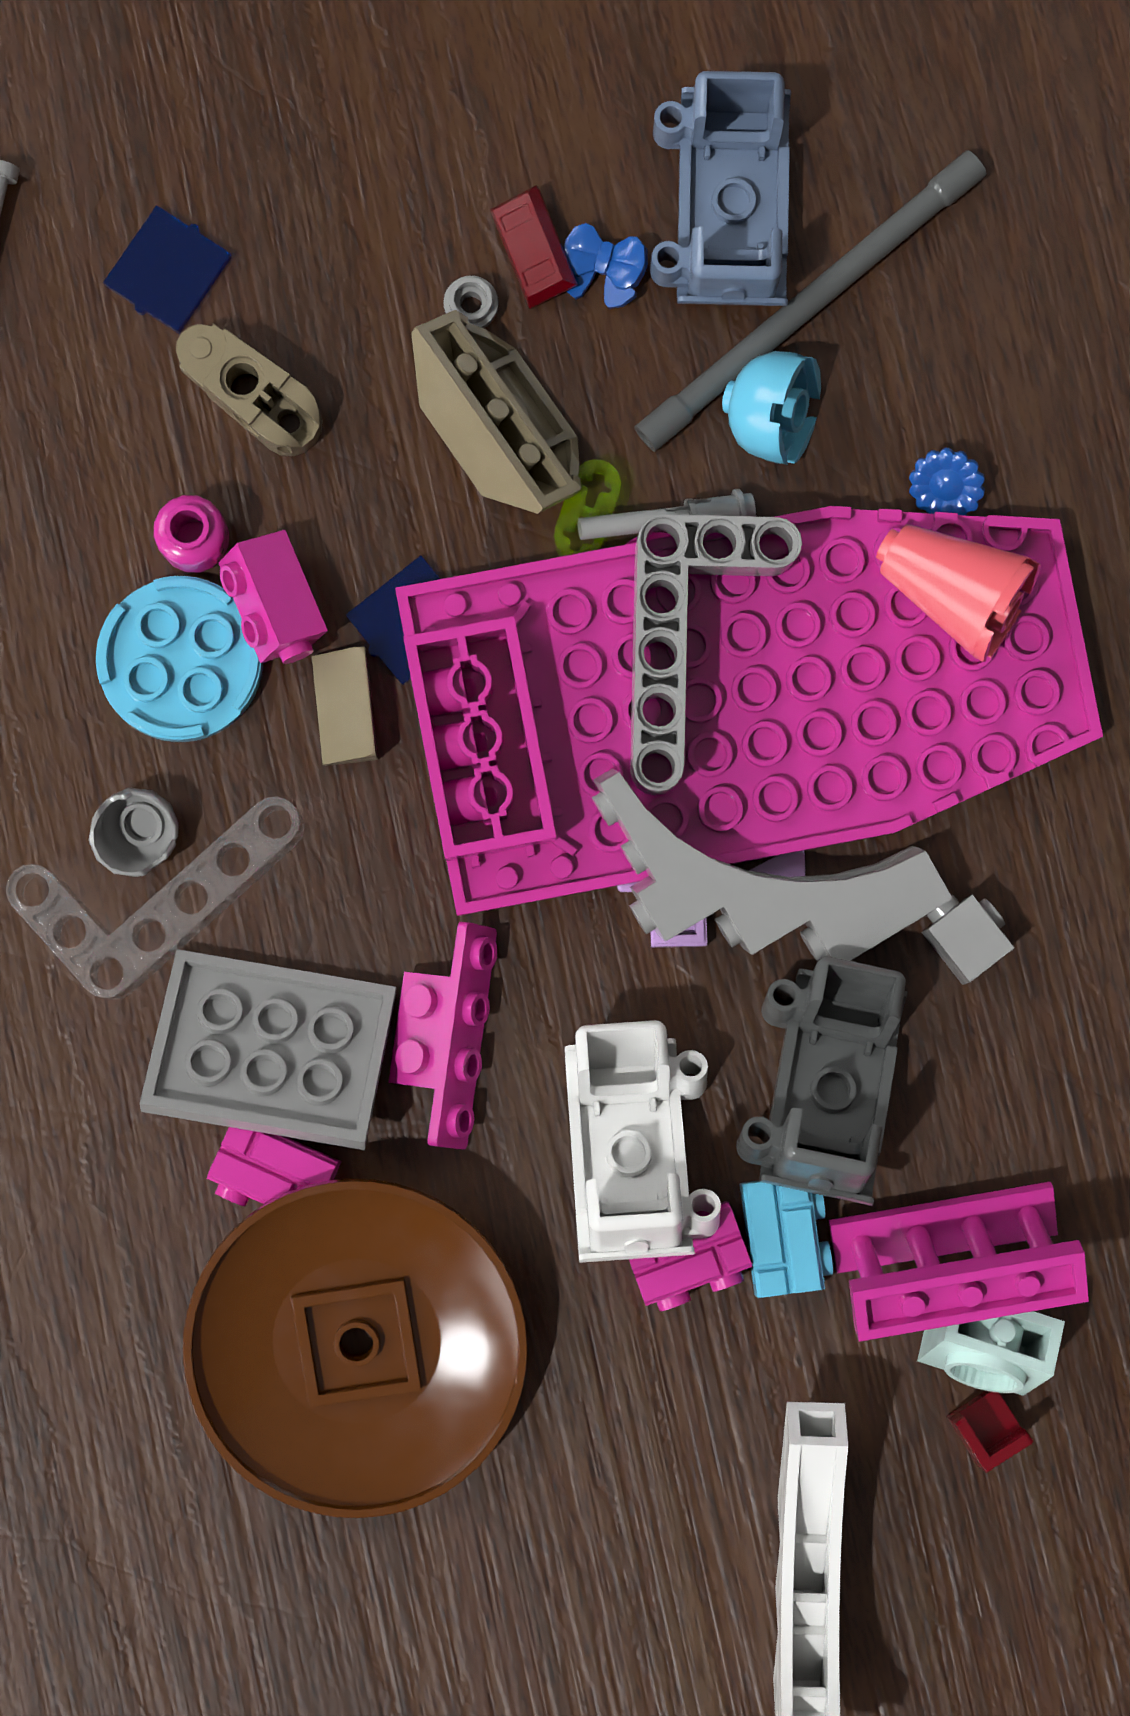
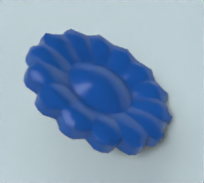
(947, 482)

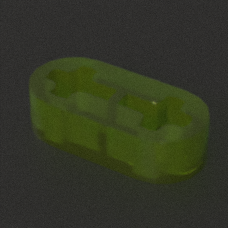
(575, 506)

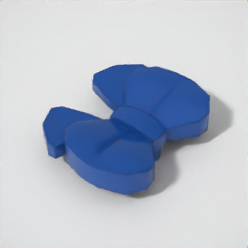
(621, 263)

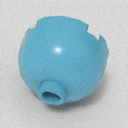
(771, 405)

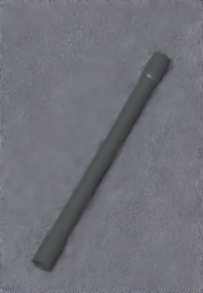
(939, 193)

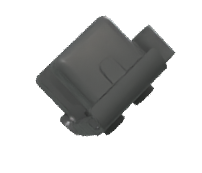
(829, 1079)

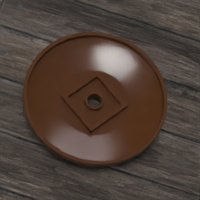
(339, 1426)

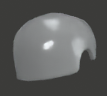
(133, 832)

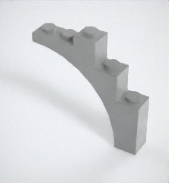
(841, 910)

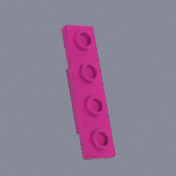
(443, 1032)

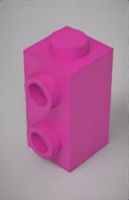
(272, 598)

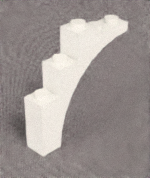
(810, 1559)

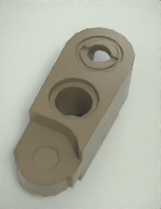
(218, 357)

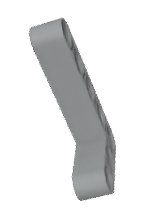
(671, 627)

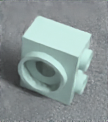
(996, 1353)

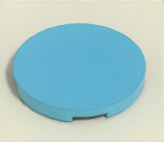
(177, 660)

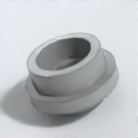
(472, 287)

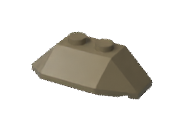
(494, 415)

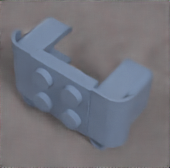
(730, 190)

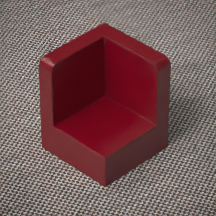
(989, 1430)

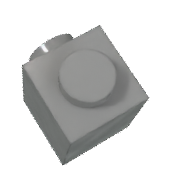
(967, 936)

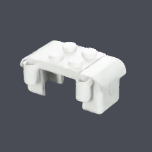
(631, 1143)

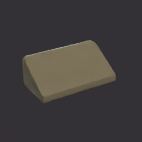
(344, 706)

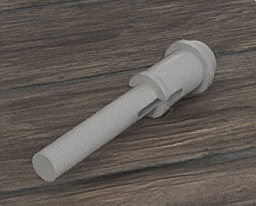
(630, 523)

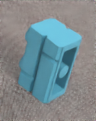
(784, 1239)

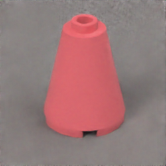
(959, 584)

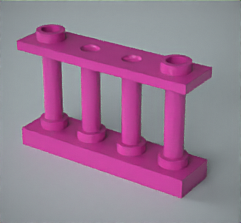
(964, 1289)

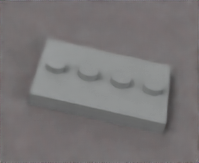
(269, 1049)

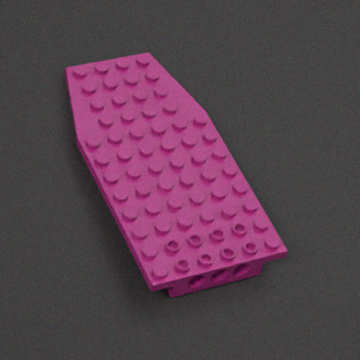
(809, 702)

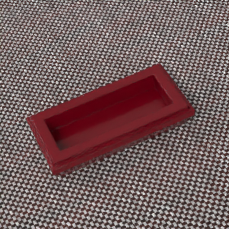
(533, 247)

